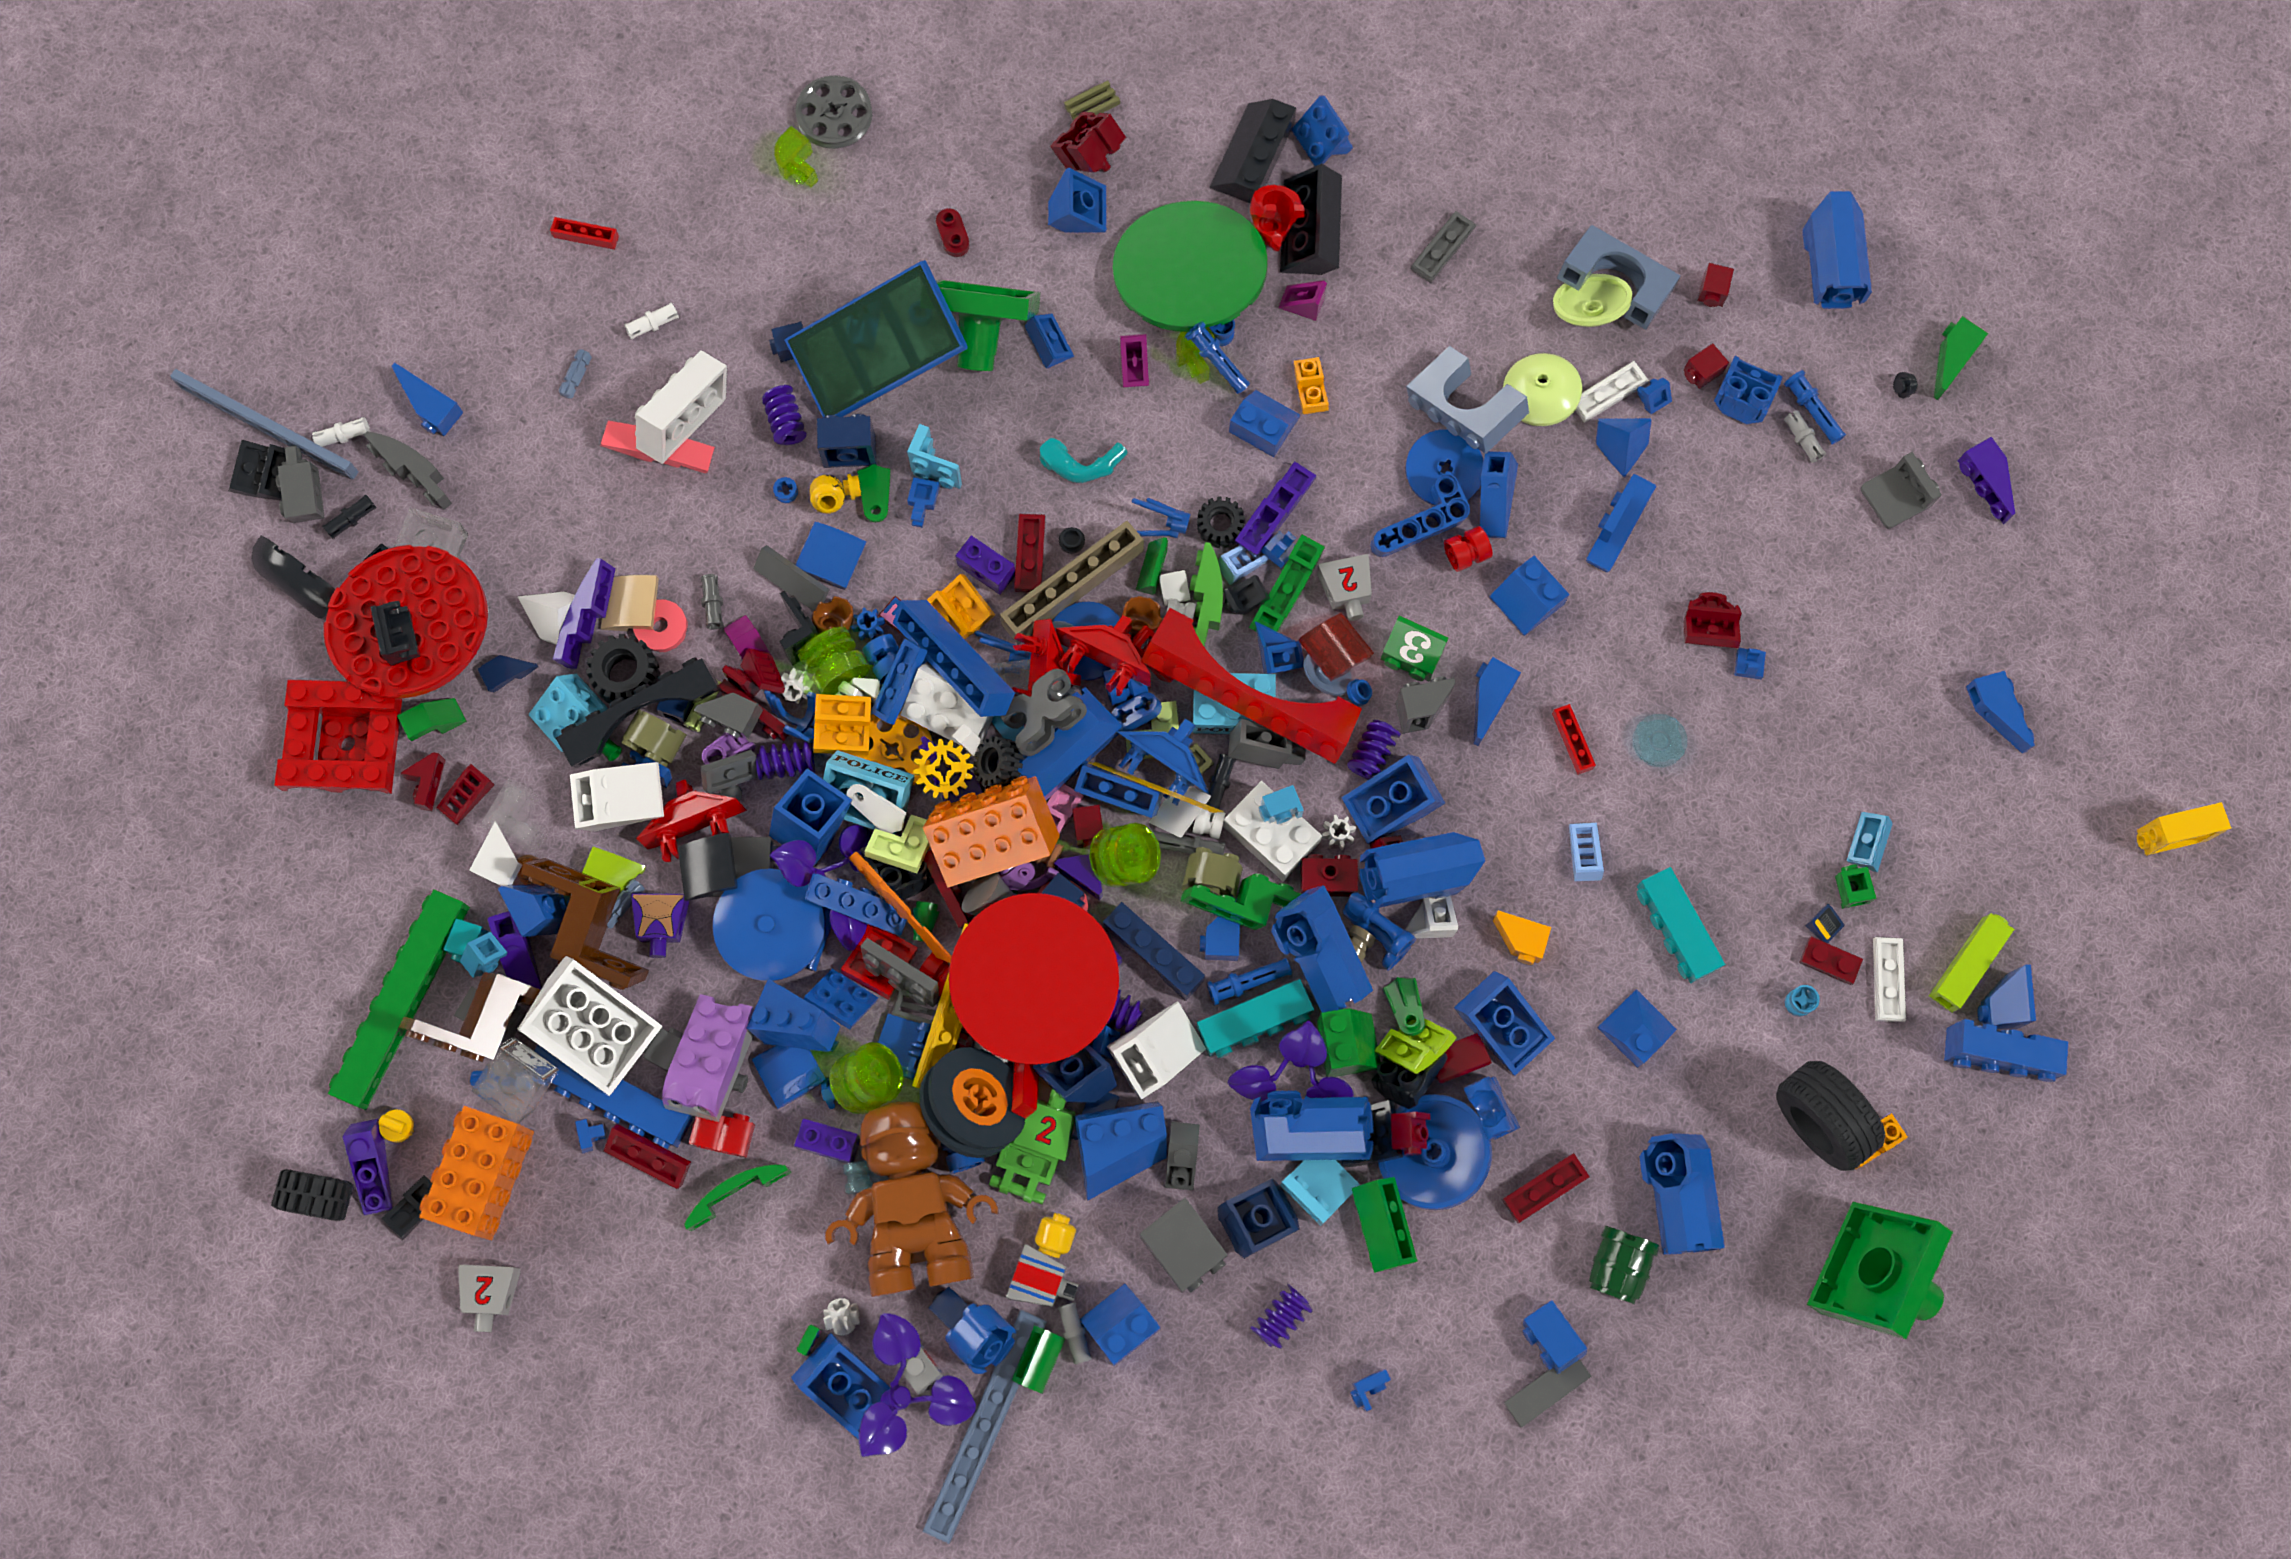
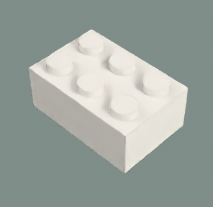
(939, 707)
(1274, 844)

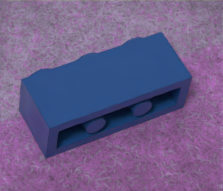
(1118, 790)

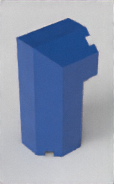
(1838, 252)
(1072, 747)
(1420, 868)
(1318, 940)
(1311, 1128)
(1683, 1193)

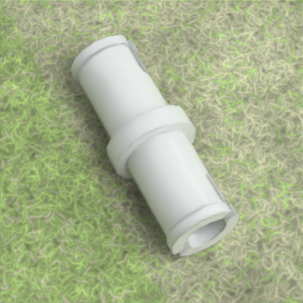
(651, 321)
(341, 432)

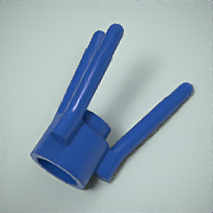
(1176, 520)
(992, 641)

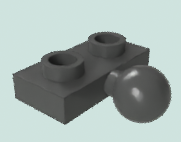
(729, 772)

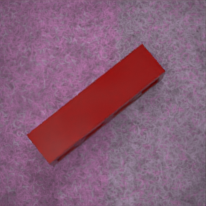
(584, 233)
(1573, 739)
(1024, 1090)

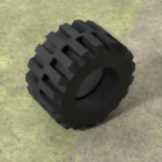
(613, 652)
(312, 1195)

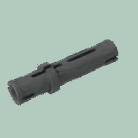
(1187, 844)

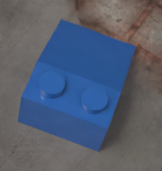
(1393, 799)
(1505, 1022)
(840, 1383)

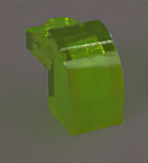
(790, 155)
(1188, 354)

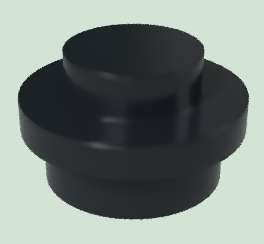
(1905, 384)
(1071, 540)

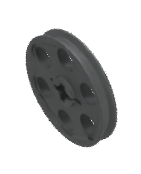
(832, 122)

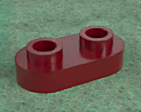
(951, 231)

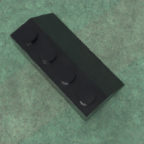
(1254, 149)
(1314, 240)

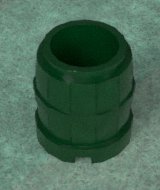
(1622, 1265)

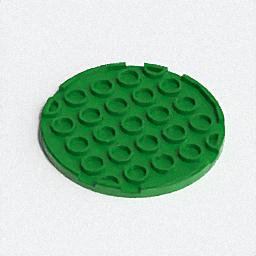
(1190, 265)

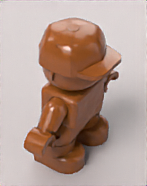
(910, 1205)

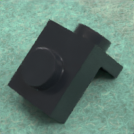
(1246, 596)

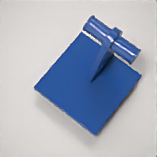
(841, 999)

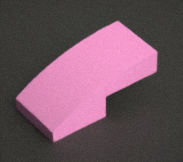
(1061, 805)

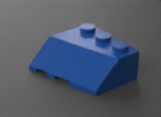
(1119, 1144)

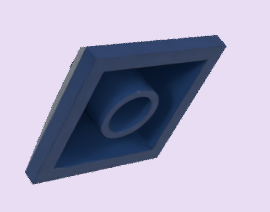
(1079, 1077)

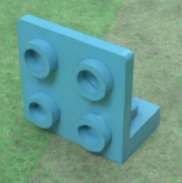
(927, 465)
(564, 703)
(1319, 1187)

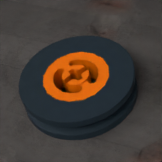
(954, 1111)

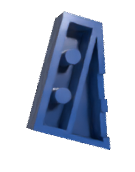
(791, 1021)

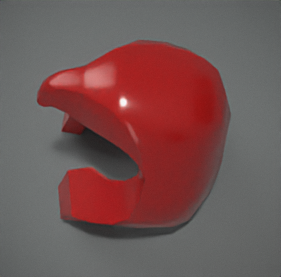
(1274, 212)

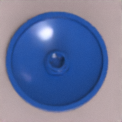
(768, 926)
(1454, 1160)

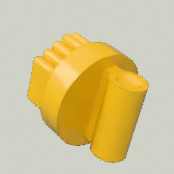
(396, 1126)

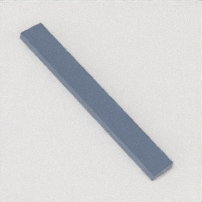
(264, 424)
(979, 1436)

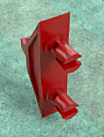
(1107, 646)
(1045, 654)
(686, 815)

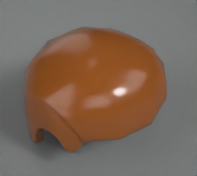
(1142, 612)
(833, 614)

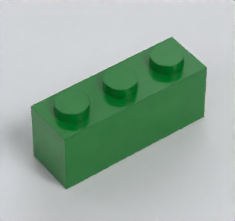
(1384, 1224)

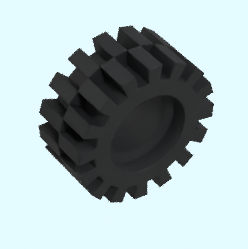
(1214, 508)
(986, 764)

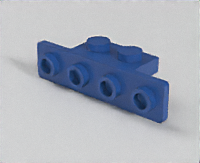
(1620, 523)
(854, 903)

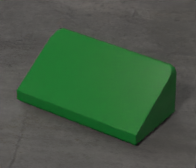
(1152, 566)

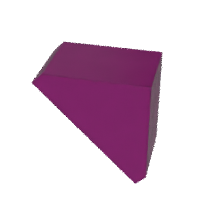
(1304, 299)
(1134, 360)
(744, 636)

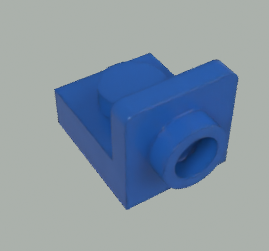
(1373, 1383)

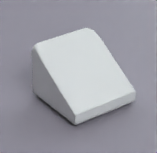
(1174, 586)
(868, 687)

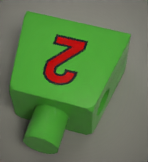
(1049, 1128)

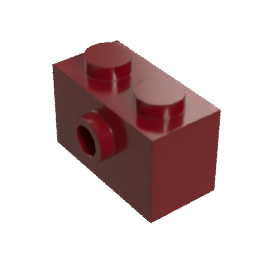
(1336, 874)

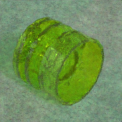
(833, 660)

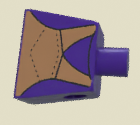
(659, 920)

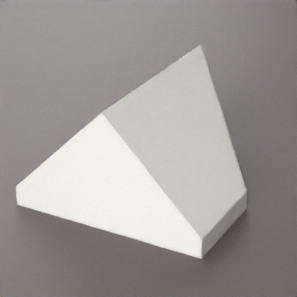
(547, 613)
(496, 859)
(1434, 919)

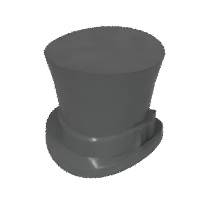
(984, 893)

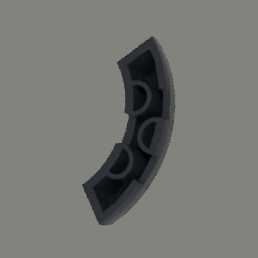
(288, 575)

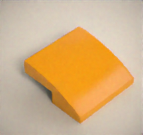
(962, 606)
(842, 724)

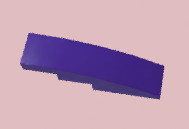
(1275, 508)
(588, 604)

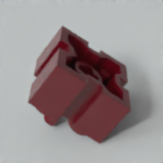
(1089, 142)

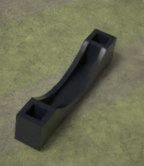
(588, 739)

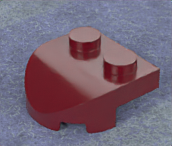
(1712, 621)

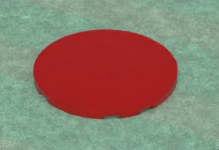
(445, 611)
(1033, 978)

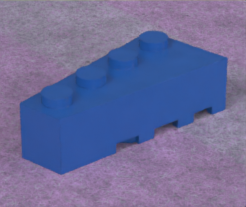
(2005, 1051)

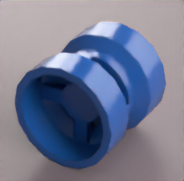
(1224, 338)

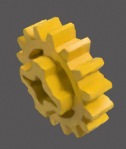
(956, 768)

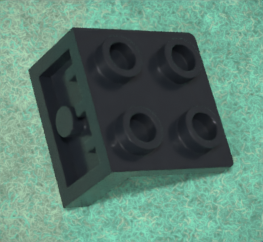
(796, 638)

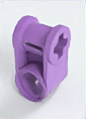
(726, 747)

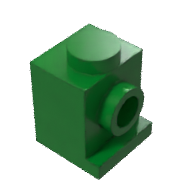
(1864, 888)

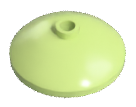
(1596, 303)
(1551, 400)

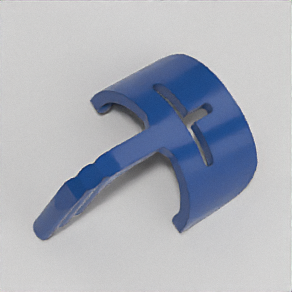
(802, 724)

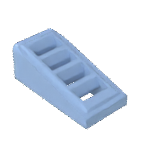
(1232, 568)
(1586, 868)

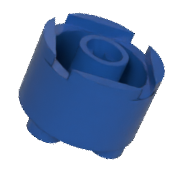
(981, 1338)

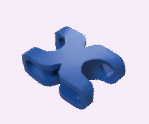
(1491, 1107)

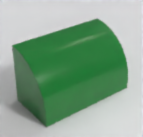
(1038, 1359)

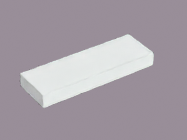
(1610, 391)
(1889, 979)

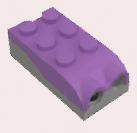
(708, 1059)

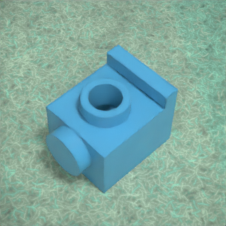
(1281, 806)
(484, 959)

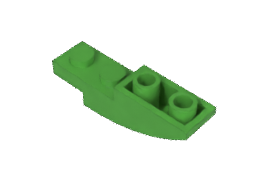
(1209, 589)

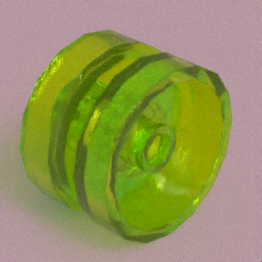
(1125, 855)
(866, 1078)

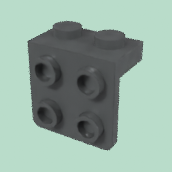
(1901, 491)

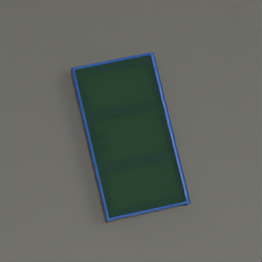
(876, 342)

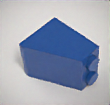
(809, 813)
(1120, 1324)

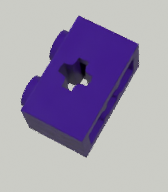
(985, 565)
(827, 1141)

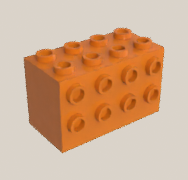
(991, 831)
(476, 1173)

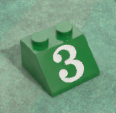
(1413, 649)

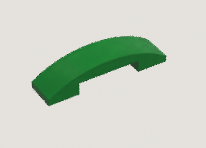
(1289, 584)
(703, 1210)

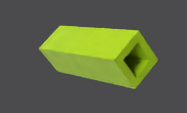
(1971, 962)

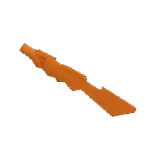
(900, 907)

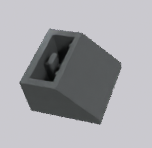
(1421, 703)

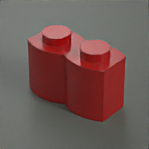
(726, 1136)

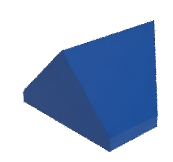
(1623, 440)
(1278, 651)

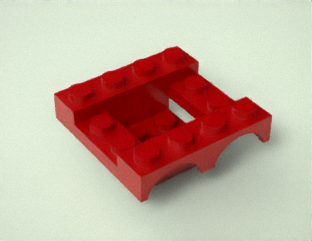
(345, 714)

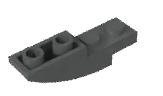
(408, 463)

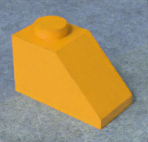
(1522, 937)

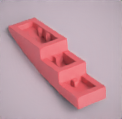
(690, 454)

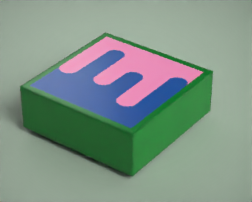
(809, 1340)

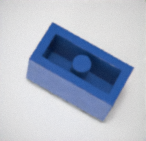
(1553, 1337)

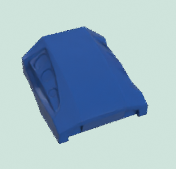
(1747, 392)
(788, 1073)

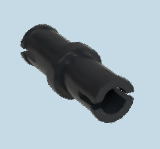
(349, 516)
(1220, 780)

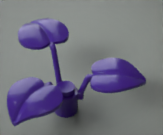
(796, 864)
(1301, 1047)
(880, 1427)

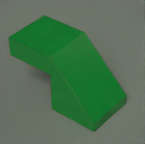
(432, 715)

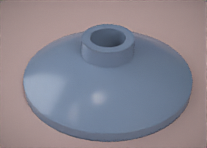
(1321, 681)

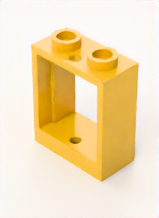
(2183, 829)

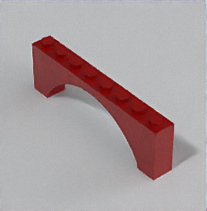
(1315, 726)

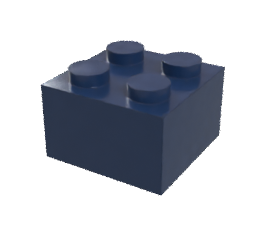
(846, 441)

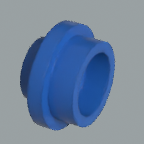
(1359, 692)

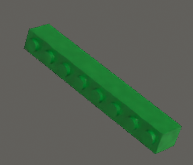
(399, 998)

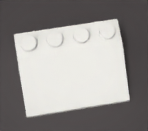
(588, 1025)

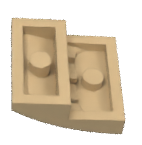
(631, 603)

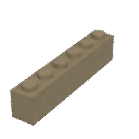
(1073, 580)

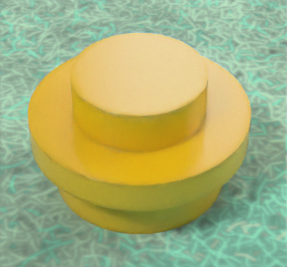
(852, 486)

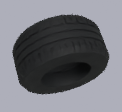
(1830, 1115)

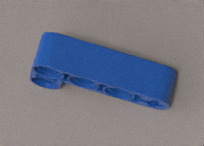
(1418, 523)

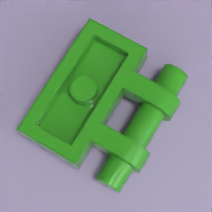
(1029, 1164)

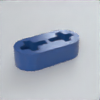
(1136, 711)

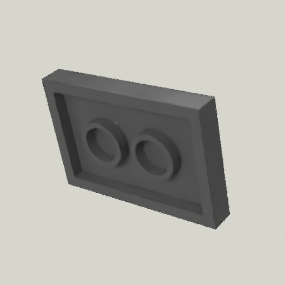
(900, 974)

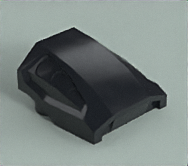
(901, 881)
(1403, 1085)

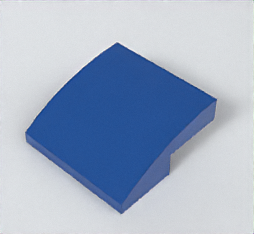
(830, 554)

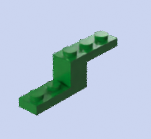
(1252, 902)

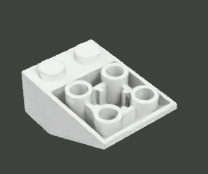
(616, 796)
(1157, 1050)

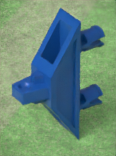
(1171, 750)

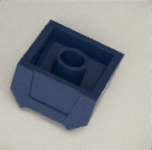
(1258, 1218)

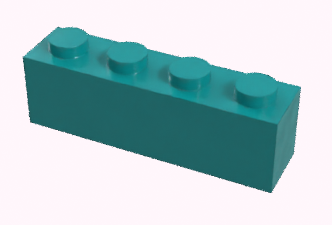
(1680, 925)
(1254, 1018)

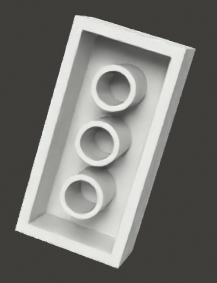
(680, 406)

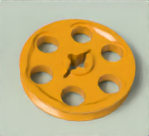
(894, 737)

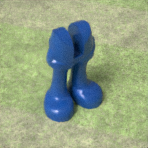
(1392, 937)

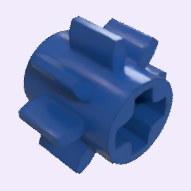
(861, 625)

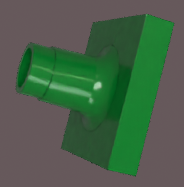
(981, 314)
(1882, 1270)

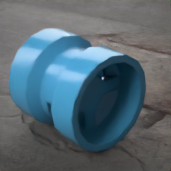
(1806, 997)

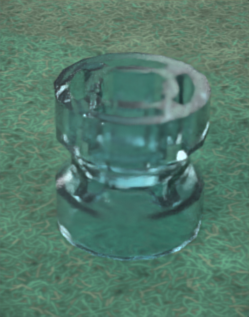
(858, 1171)

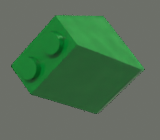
(1348, 1042)

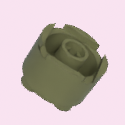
(654, 737)
(1213, 871)

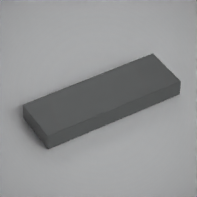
(1443, 247)
(790, 578)
(1545, 1392)

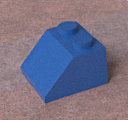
(1263, 422)
(1529, 595)
(535, 908)

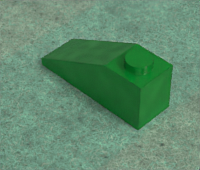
(1955, 351)

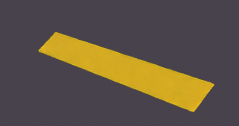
(1156, 787)

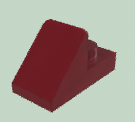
(428, 773)

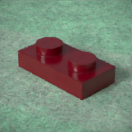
(1831, 960)

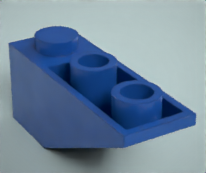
(1497, 492)
(1997, 704)

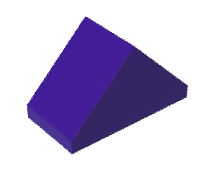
(1079, 871)

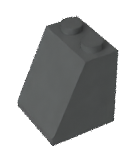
(1184, 1246)

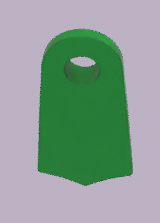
(875, 491)
(1406, 1004)

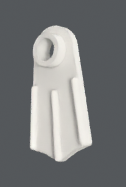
(877, 809)

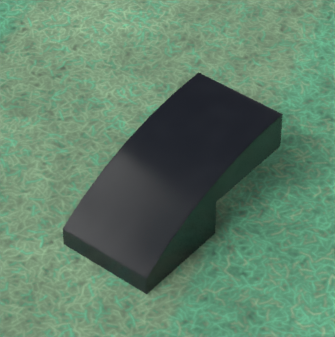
(406, 1214)

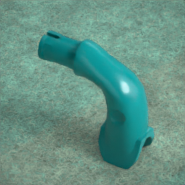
(1056, 457)

